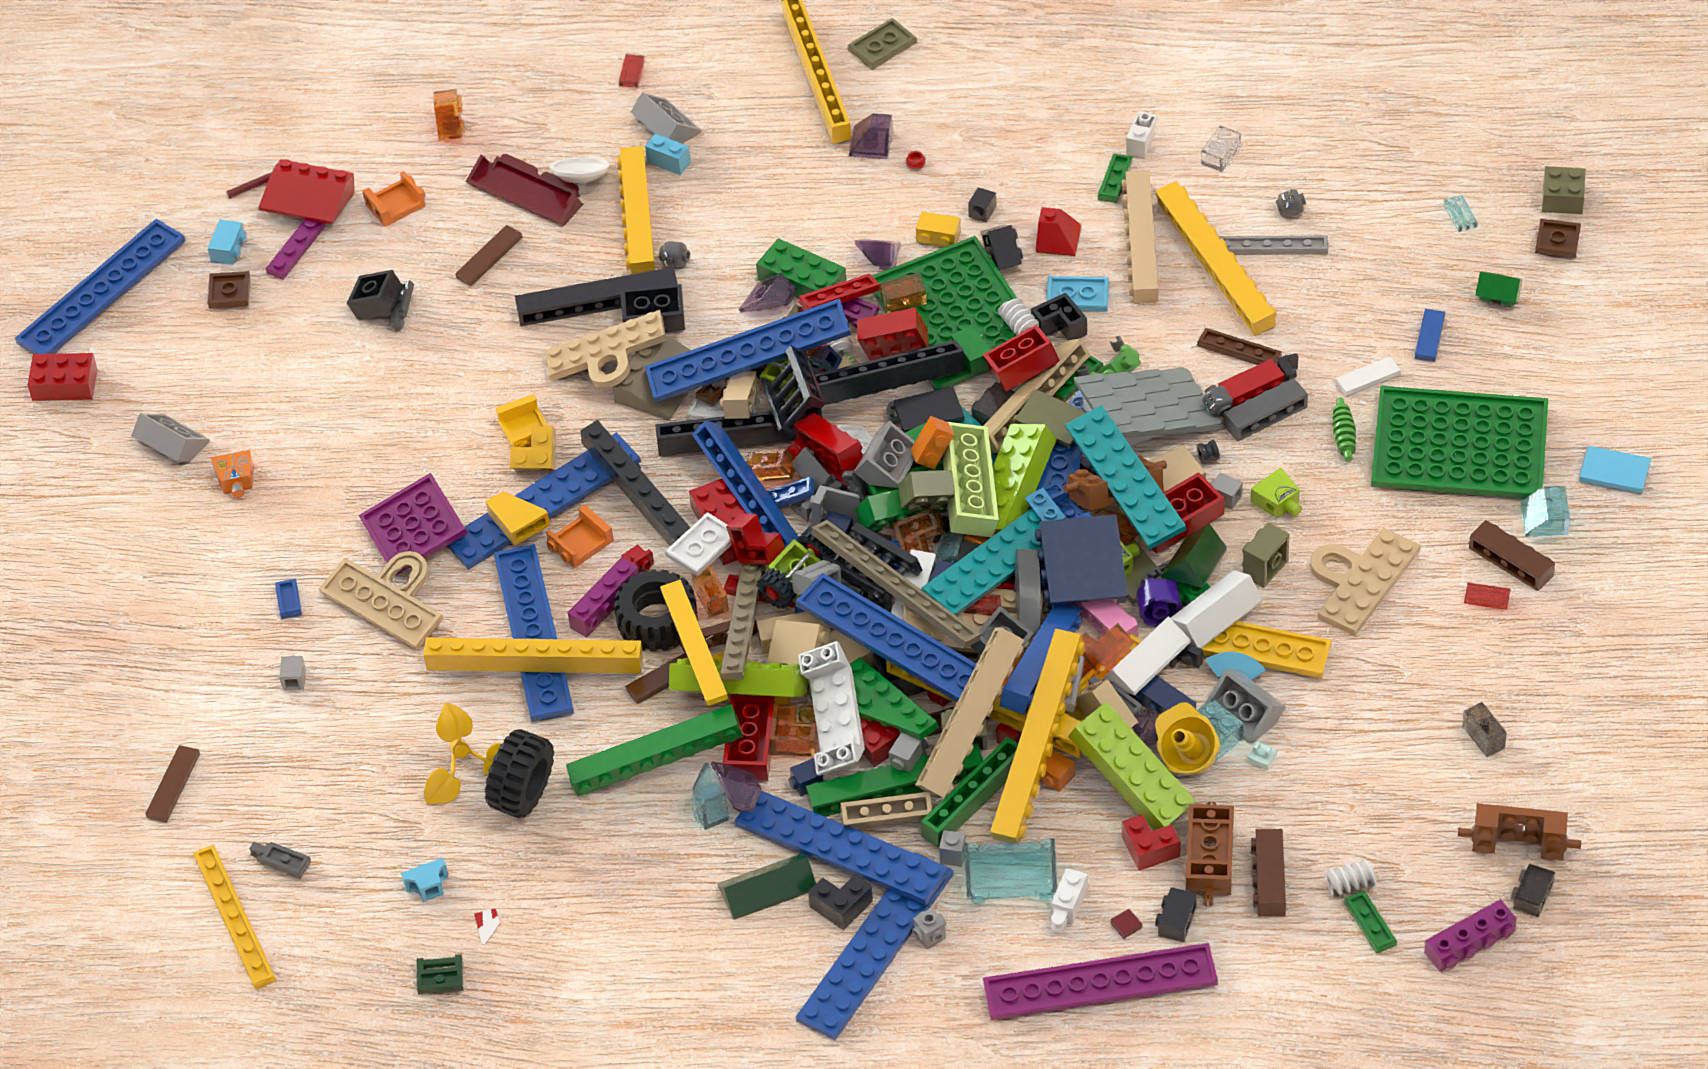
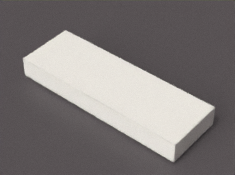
(1368, 376)

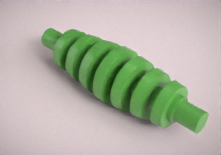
(1344, 429)

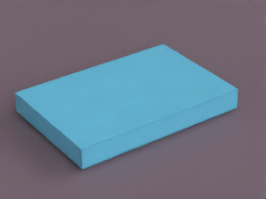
(1086, 292)
(1615, 469)

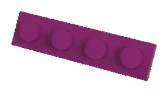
(294, 248)

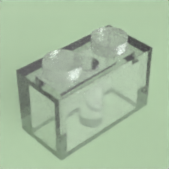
(1221, 148)

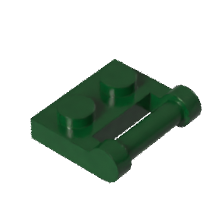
(440, 979)

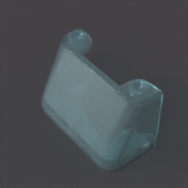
(1010, 870)

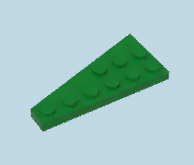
(886, 704)

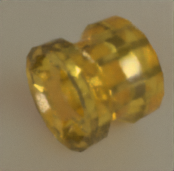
(807, 711)

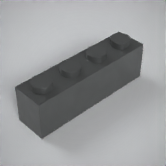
(1265, 409)

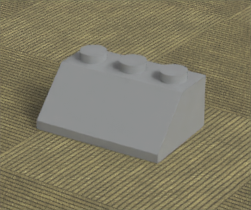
(663, 118)
(168, 437)
(886, 457)
(1247, 702)

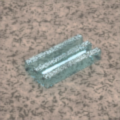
(1465, 224)

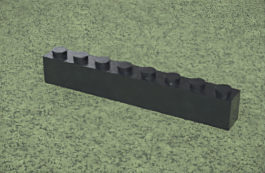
(585, 297)
(891, 372)
(756, 430)
(633, 482)

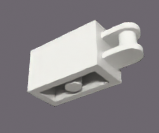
(1068, 899)

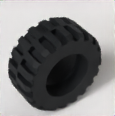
(640, 593)
(519, 773)

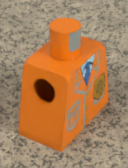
(234, 472)

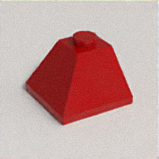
(1057, 232)

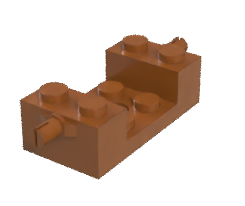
(1093, 491)
(1537, 826)
(1209, 867)

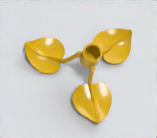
(451, 727)

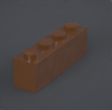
(1512, 555)
(1269, 872)

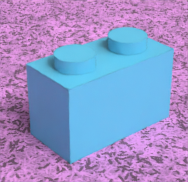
(667, 154)
(226, 242)

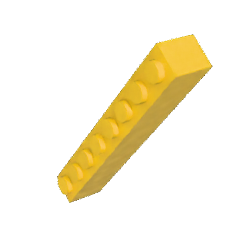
(636, 210)

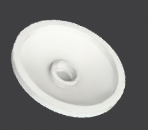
(579, 169)

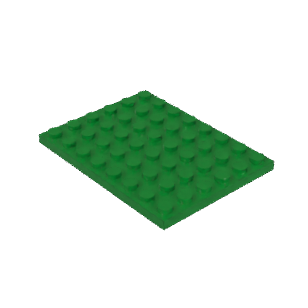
(960, 292)
(1459, 442)

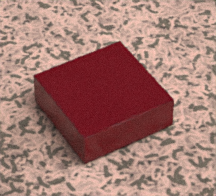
(1126, 923)

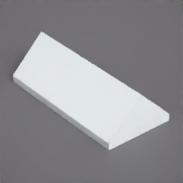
(1218, 608)
(1148, 657)

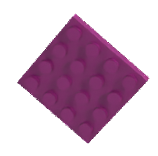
(413, 521)

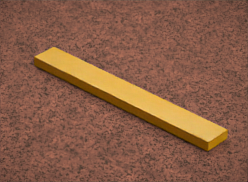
(694, 643)
(234, 917)

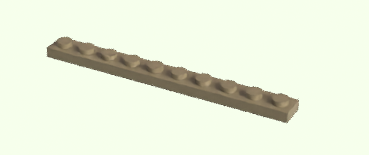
(895, 584)
(742, 622)

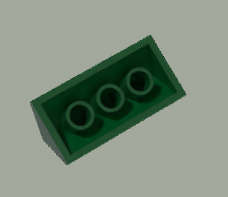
(1196, 557)
(767, 886)

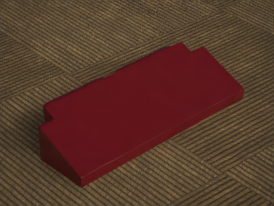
(522, 186)

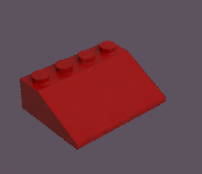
(307, 191)

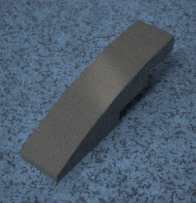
(1028, 588)

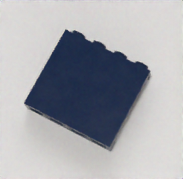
(1081, 560)

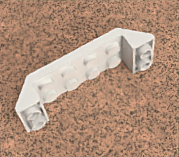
(834, 707)

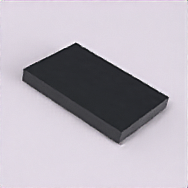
(917, 409)

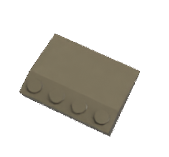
(636, 390)

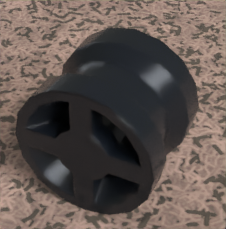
(1208, 451)

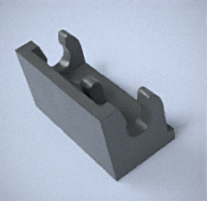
(808, 466)

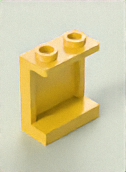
(518, 418)

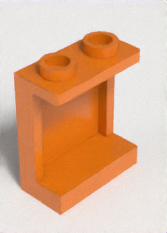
(395, 200)
(581, 538)

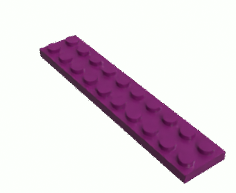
(1100, 981)

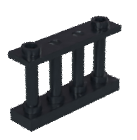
(808, 388)
(877, 546)

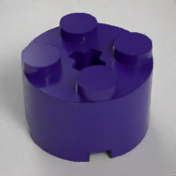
(1158, 600)

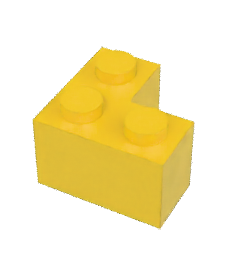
(540, 454)

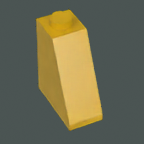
(516, 517)

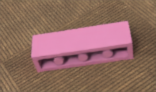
(1106, 614)

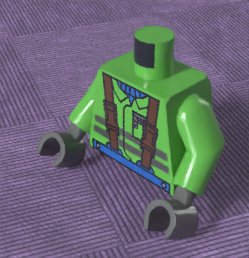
(1124, 361)

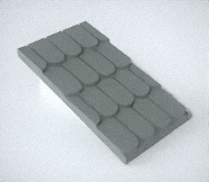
(1149, 402)

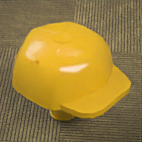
(1186, 740)

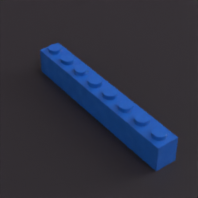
(742, 480)
(1021, 685)

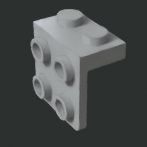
(833, 500)

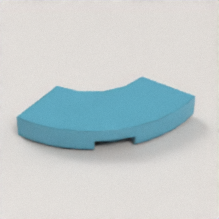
(1236, 661)

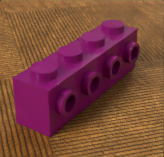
(600, 599)
(1470, 935)

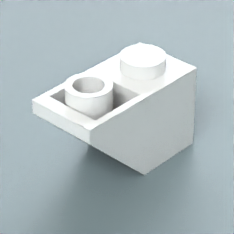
(1141, 134)

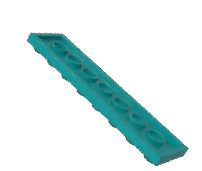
(1126, 477)
(984, 566)

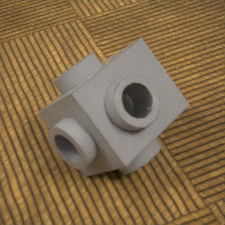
(929, 928)

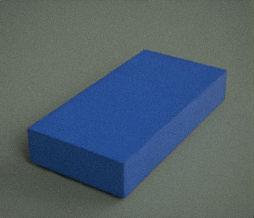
(288, 598)

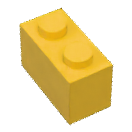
(938, 229)

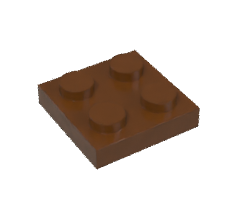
(1558, 238)
(229, 289)

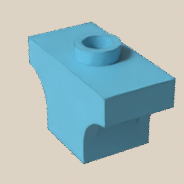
(426, 879)

